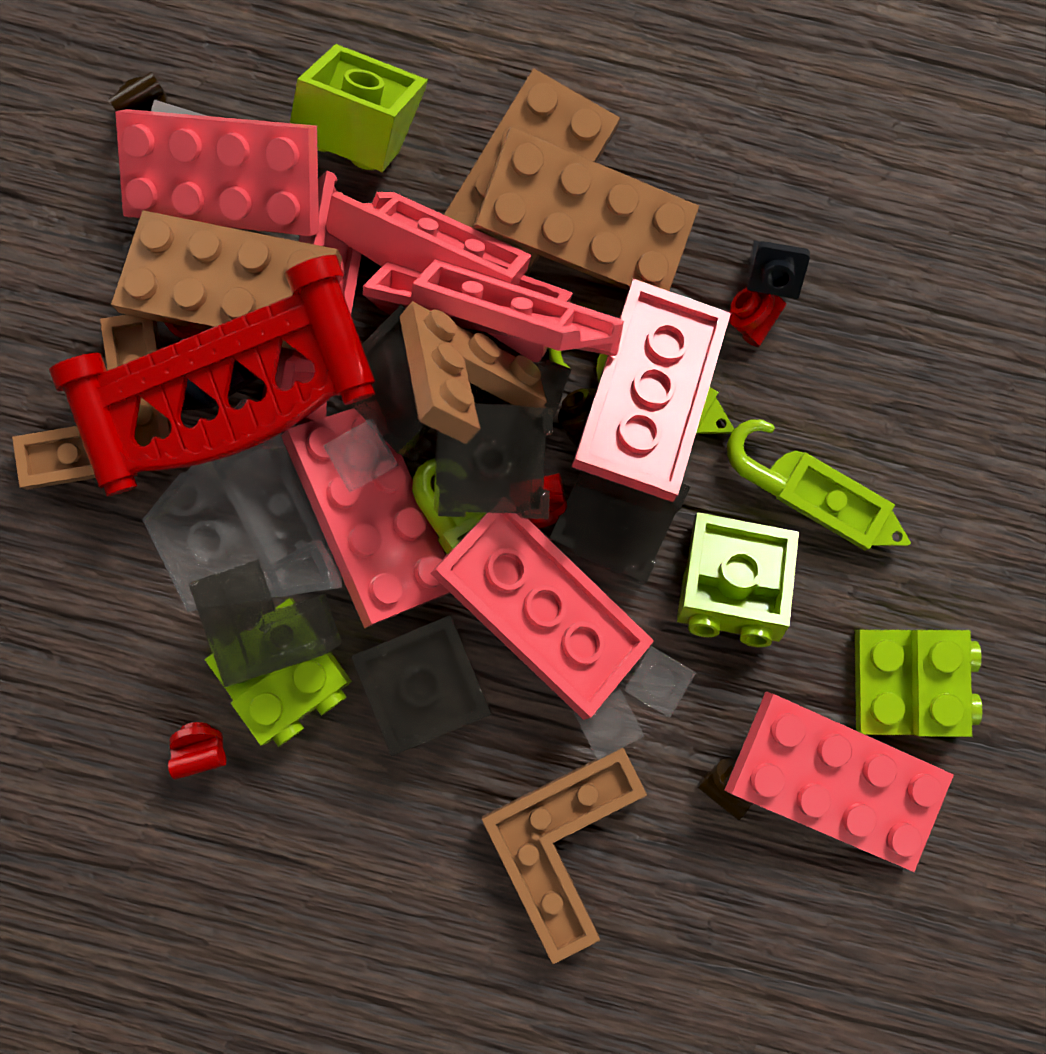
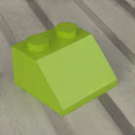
(357, 106)

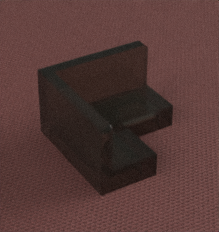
(250, 633)

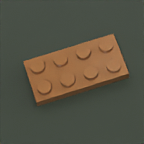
(549, 113)
(584, 214)
(205, 271)

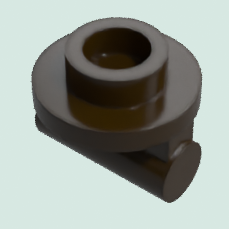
(138, 94)
(575, 412)
(714, 785)

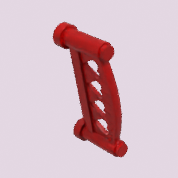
(310, 321)

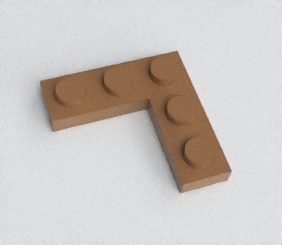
(448, 358)
(59, 454)
(526, 837)

